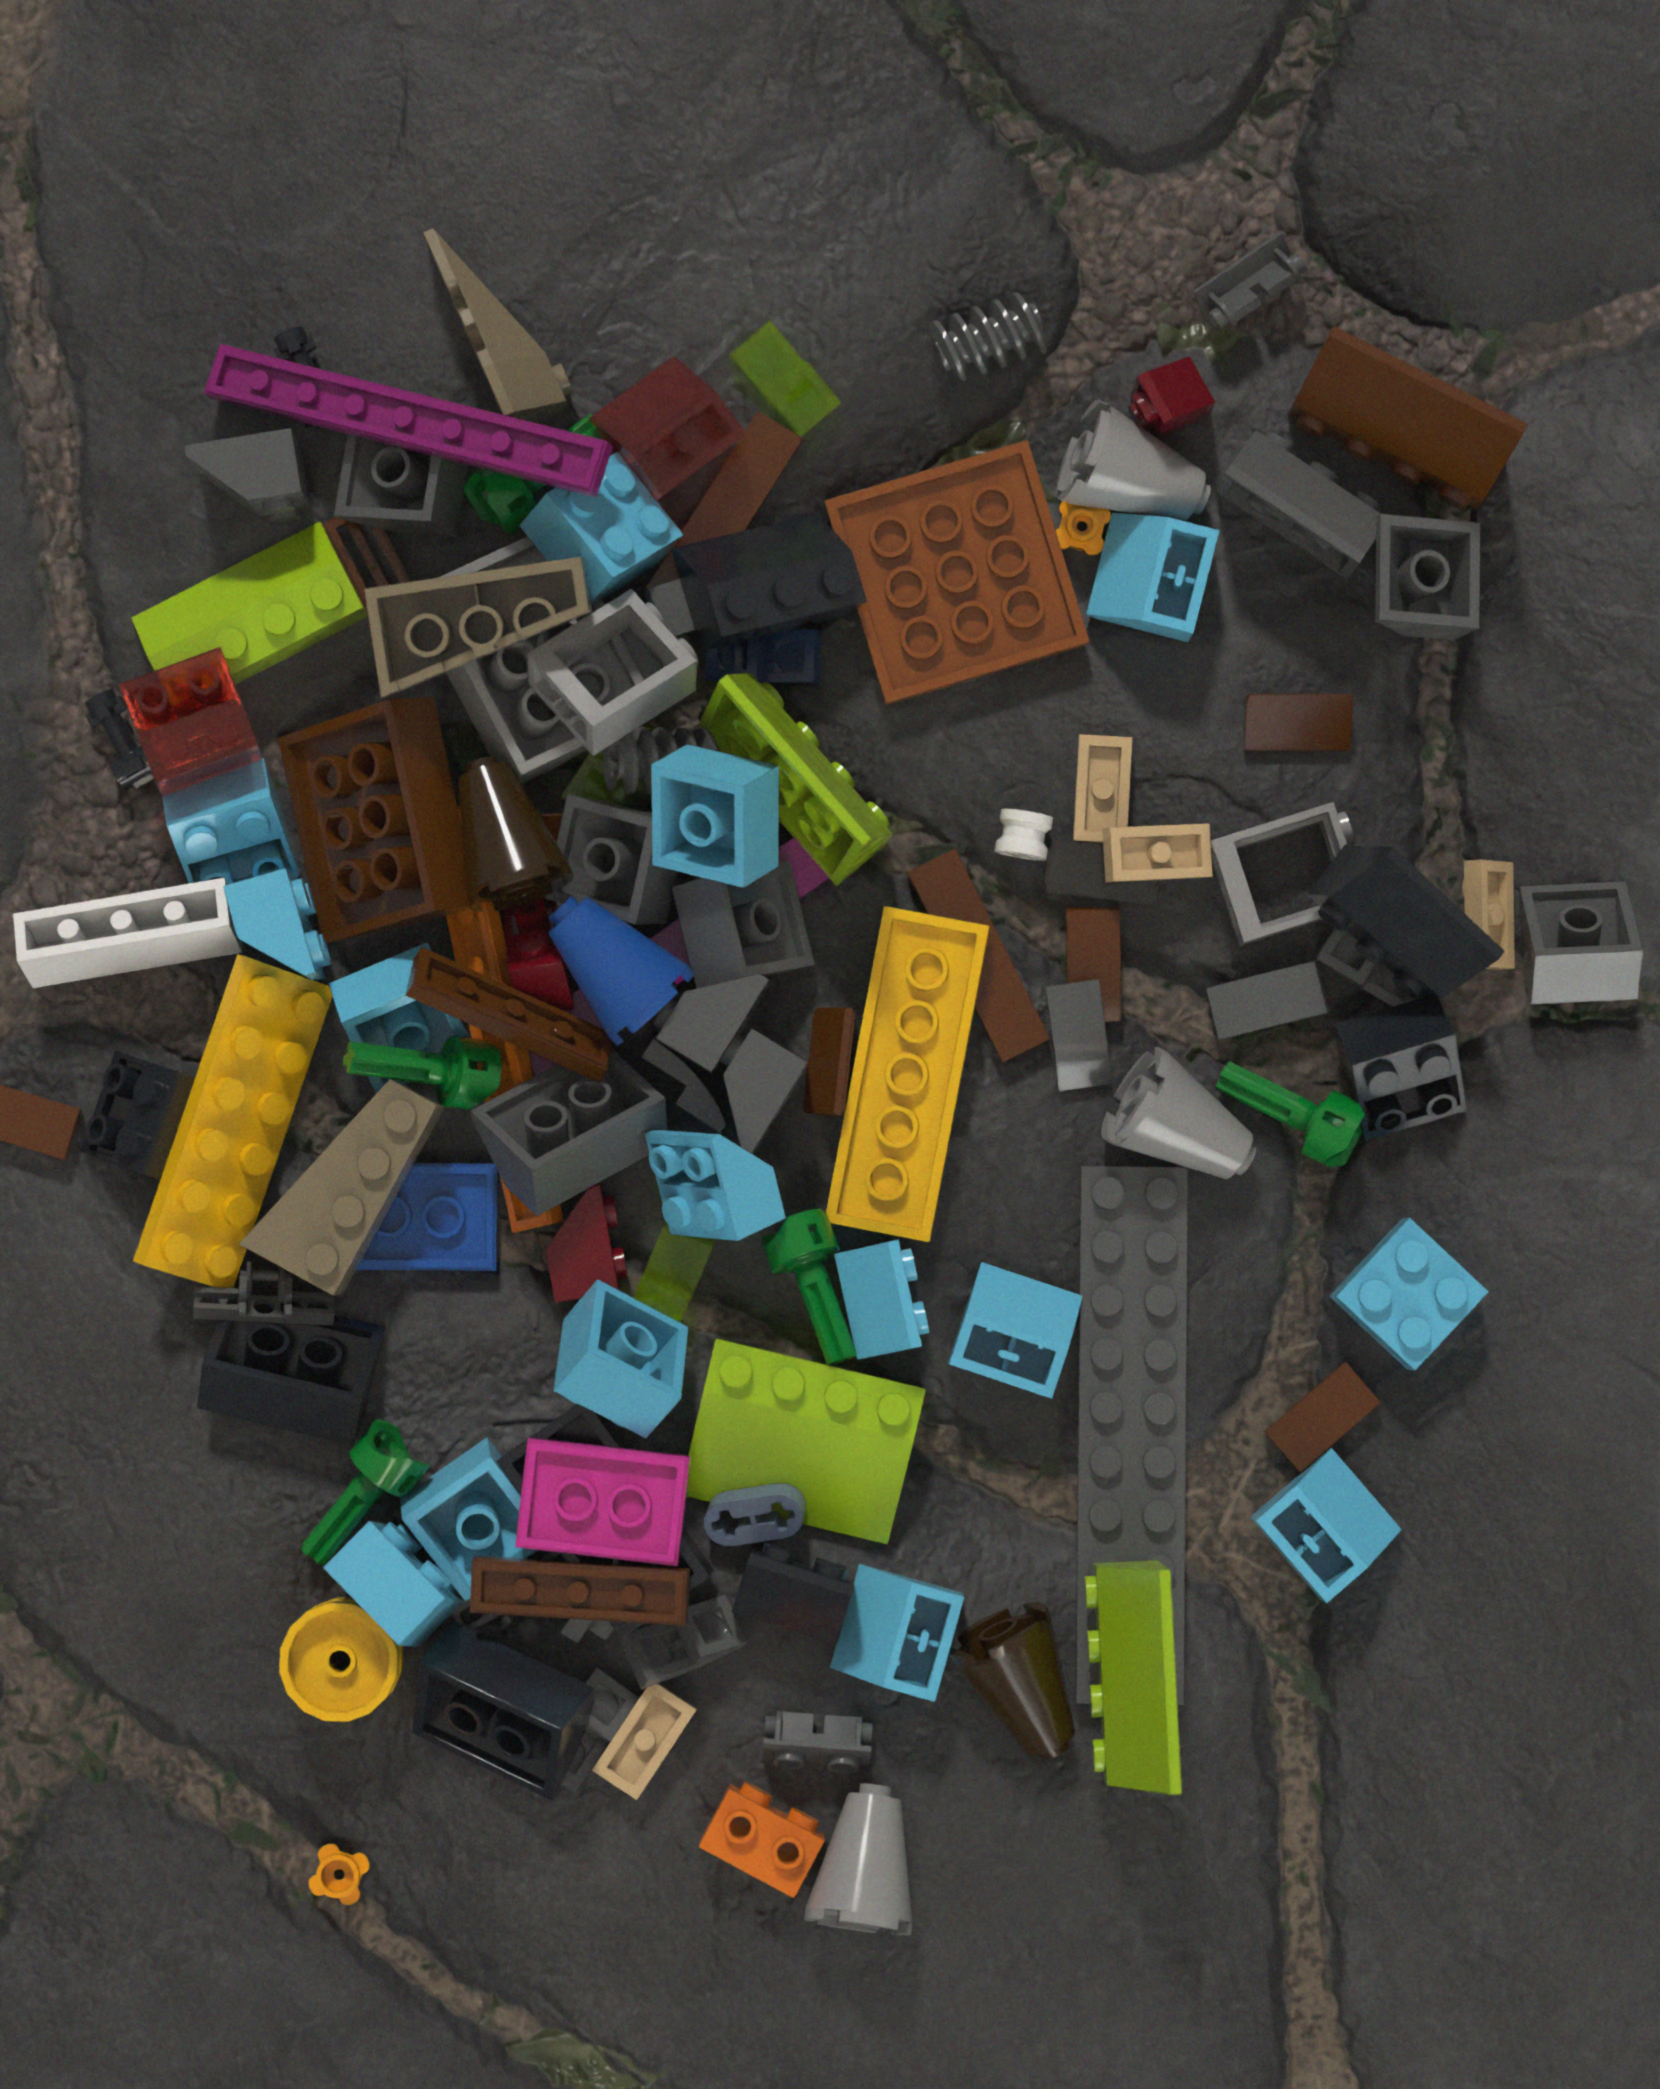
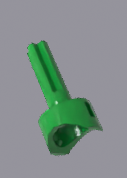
(510, 497)
(451, 1071)
(1329, 1128)
(803, 1252)
(382, 1467)

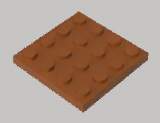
(958, 572)

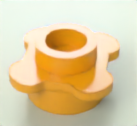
(1087, 540)
(325, 1882)

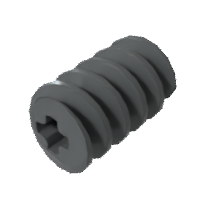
(987, 336)
(634, 753)

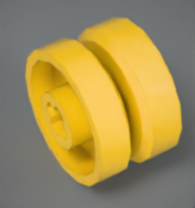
(312, 1675)

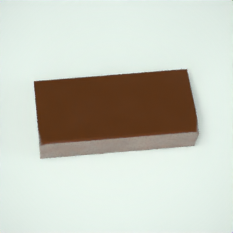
(1298, 722)
(829, 1061)

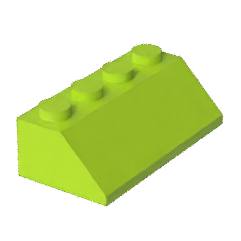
(256, 608)

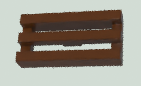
(331, 530)

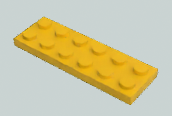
(907, 1073)
(234, 1123)

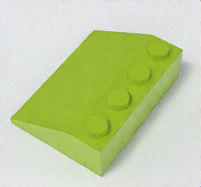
(814, 794)
(808, 1426)
(1135, 1676)

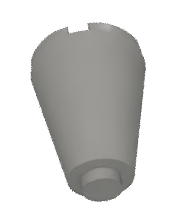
(1128, 469)
(1177, 1119)
(865, 1867)

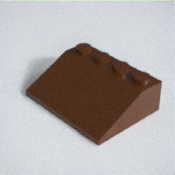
(1405, 420)
(377, 818)

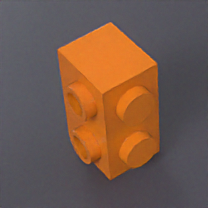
(762, 1838)

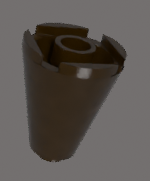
(505, 840)
(1020, 1677)

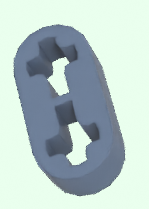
(755, 1514)

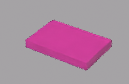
(602, 1501)

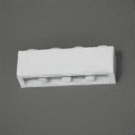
(125, 933)

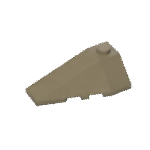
(509, 357)

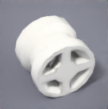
(1023, 834)

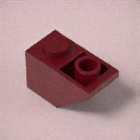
(1170, 398)
(532, 956)
(584, 1248)

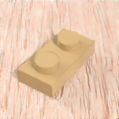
(1101, 786)
(1157, 852)
(1490, 904)
(644, 1739)

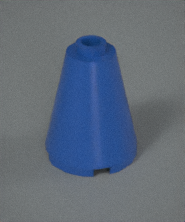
(615, 965)

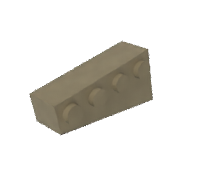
(456, 619)
(343, 1197)

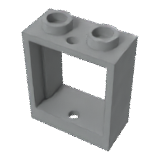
(576, 707)
(1232, 880)

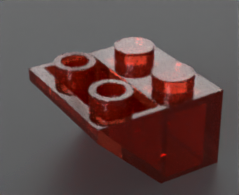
(668, 426)
(190, 721)

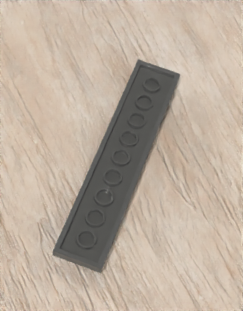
(1131, 1385)

